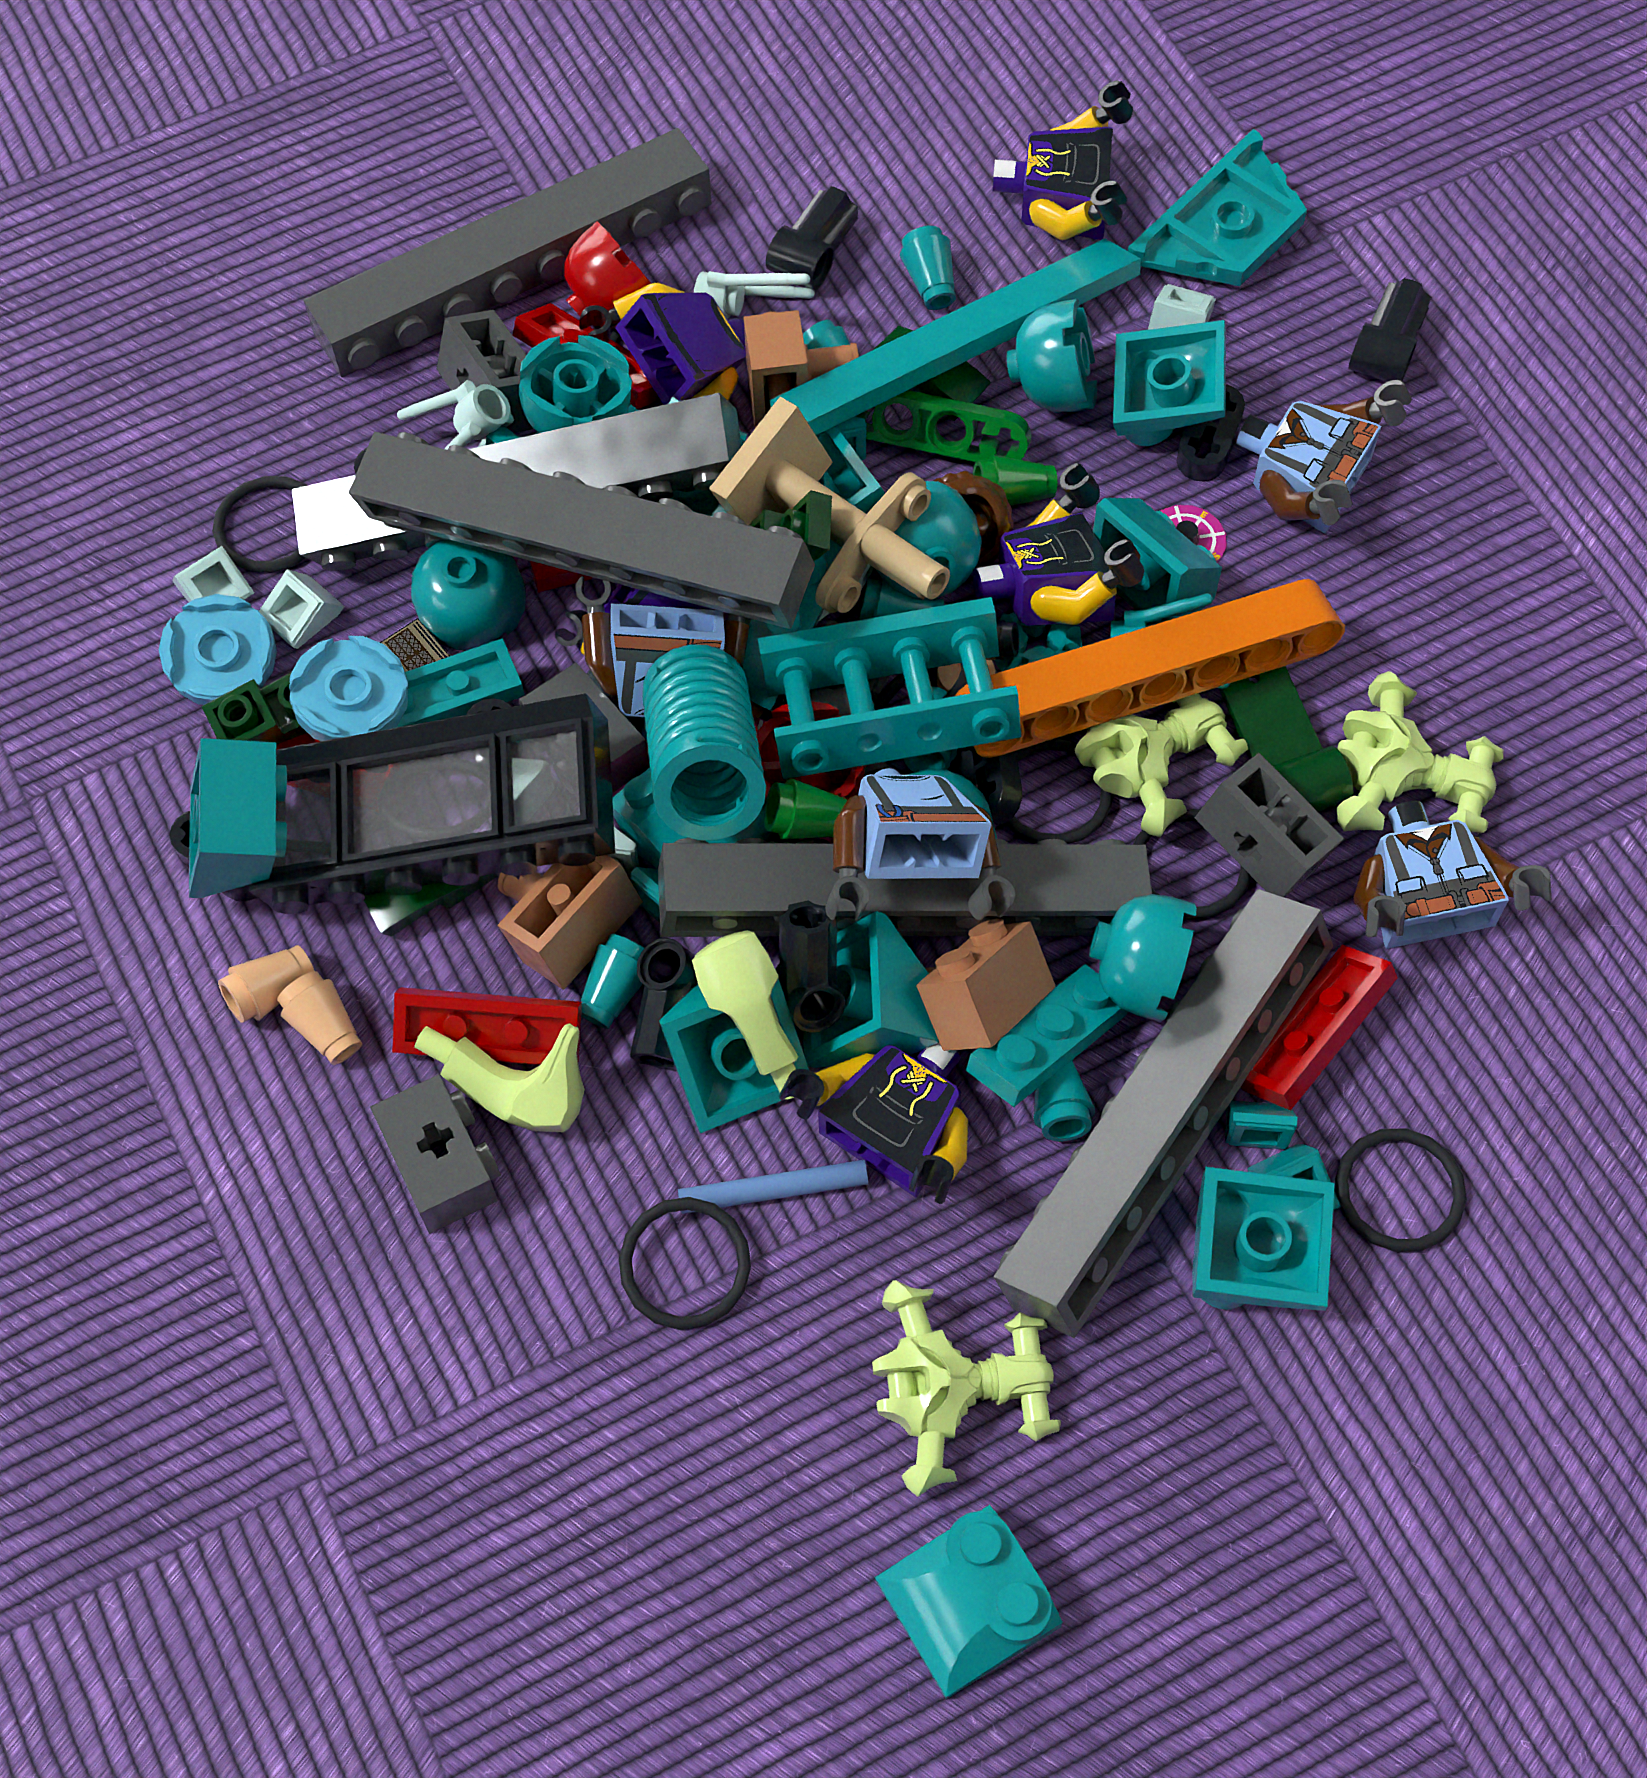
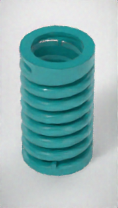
(702, 743)

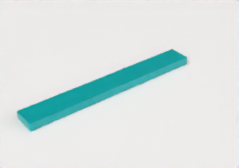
(958, 336)

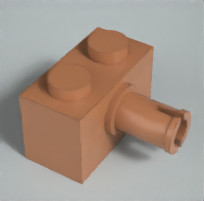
(780, 359)
(566, 915)
(985, 985)

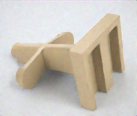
(786, 462)

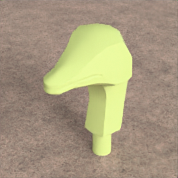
(739, 981)
(533, 1099)

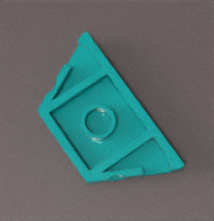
(1225, 219)

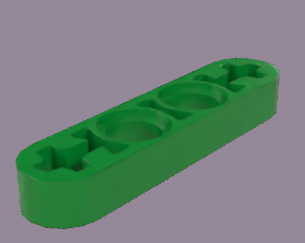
(925, 436)

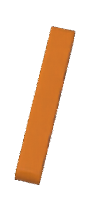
(1167, 662)

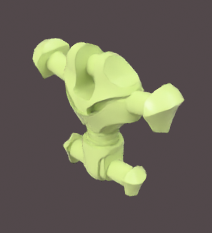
(1135, 754)
(1392, 757)
(936, 1385)

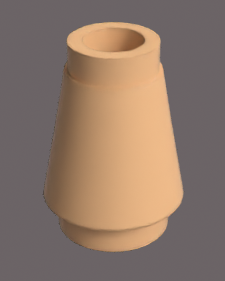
(256, 984)
(320, 1016)

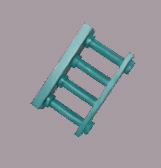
(881, 648)

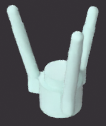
(730, 288)
(476, 415)

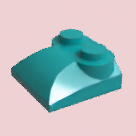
(1168, 380)
(1262, 1240)
(969, 1600)

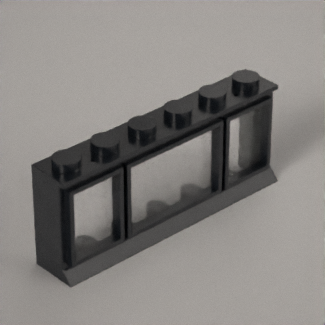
(443, 803)

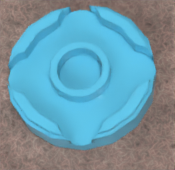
(216, 647)
(348, 688)

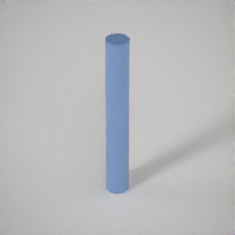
(780, 1185)

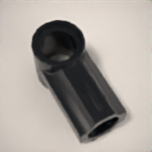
(814, 237)
(1389, 340)
(809, 966)
(660, 994)

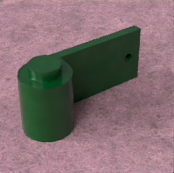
(1279, 729)

